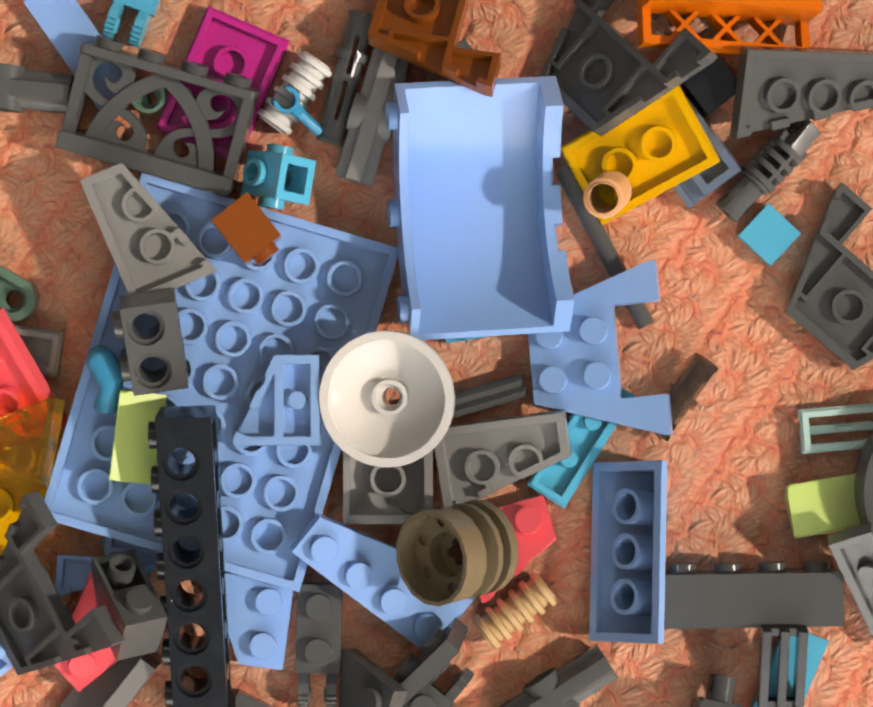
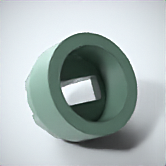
(144, 103)

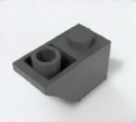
(131, 601)

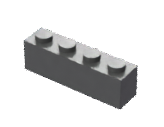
(753, 596)

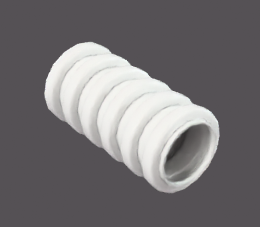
(305, 78)

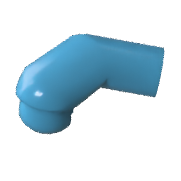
(107, 373)

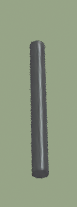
(600, 240)

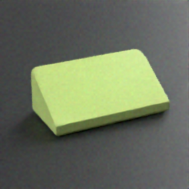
(131, 451)
(822, 506)

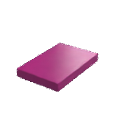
(231, 47)

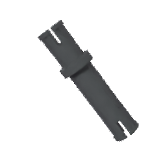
(357, 26)

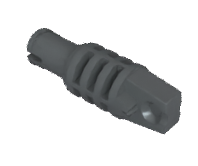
(769, 167)

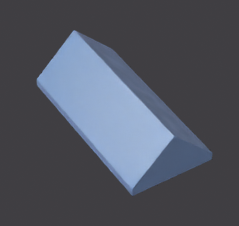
(628, 551)

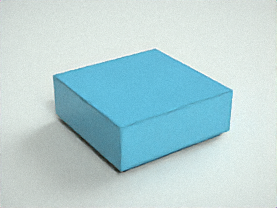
(768, 234)

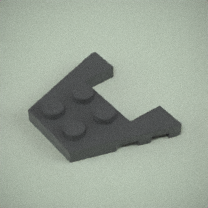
(610, 79)
(835, 286)
(33, 618)

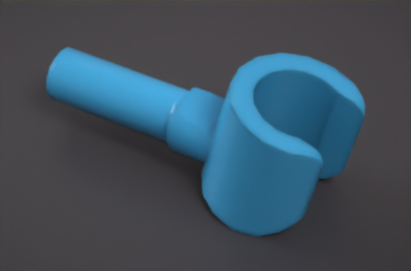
(298, 111)

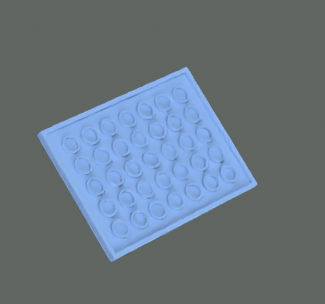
(298, 302)

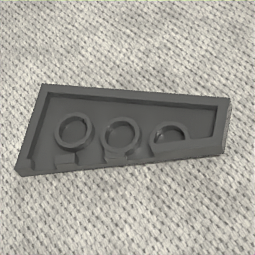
(798, 85)

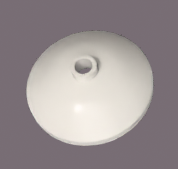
(356, 404)

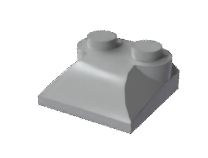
(386, 493)

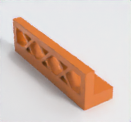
(753, 11)

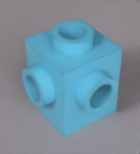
(278, 177)

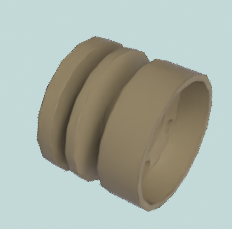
(457, 552)

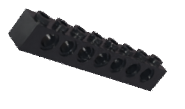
(196, 431)

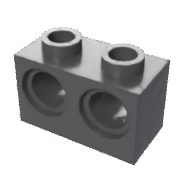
(159, 341)

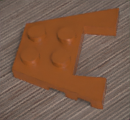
(429, 37)

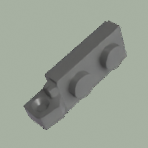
(438, 651)

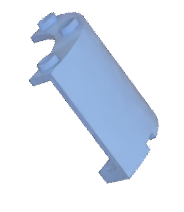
(478, 209)

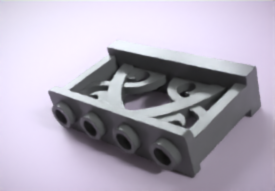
(101, 137)

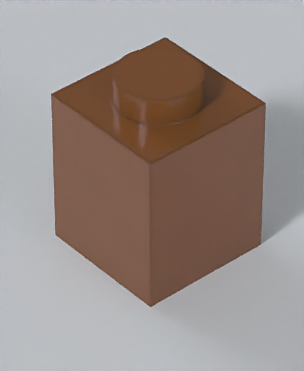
(248, 230)

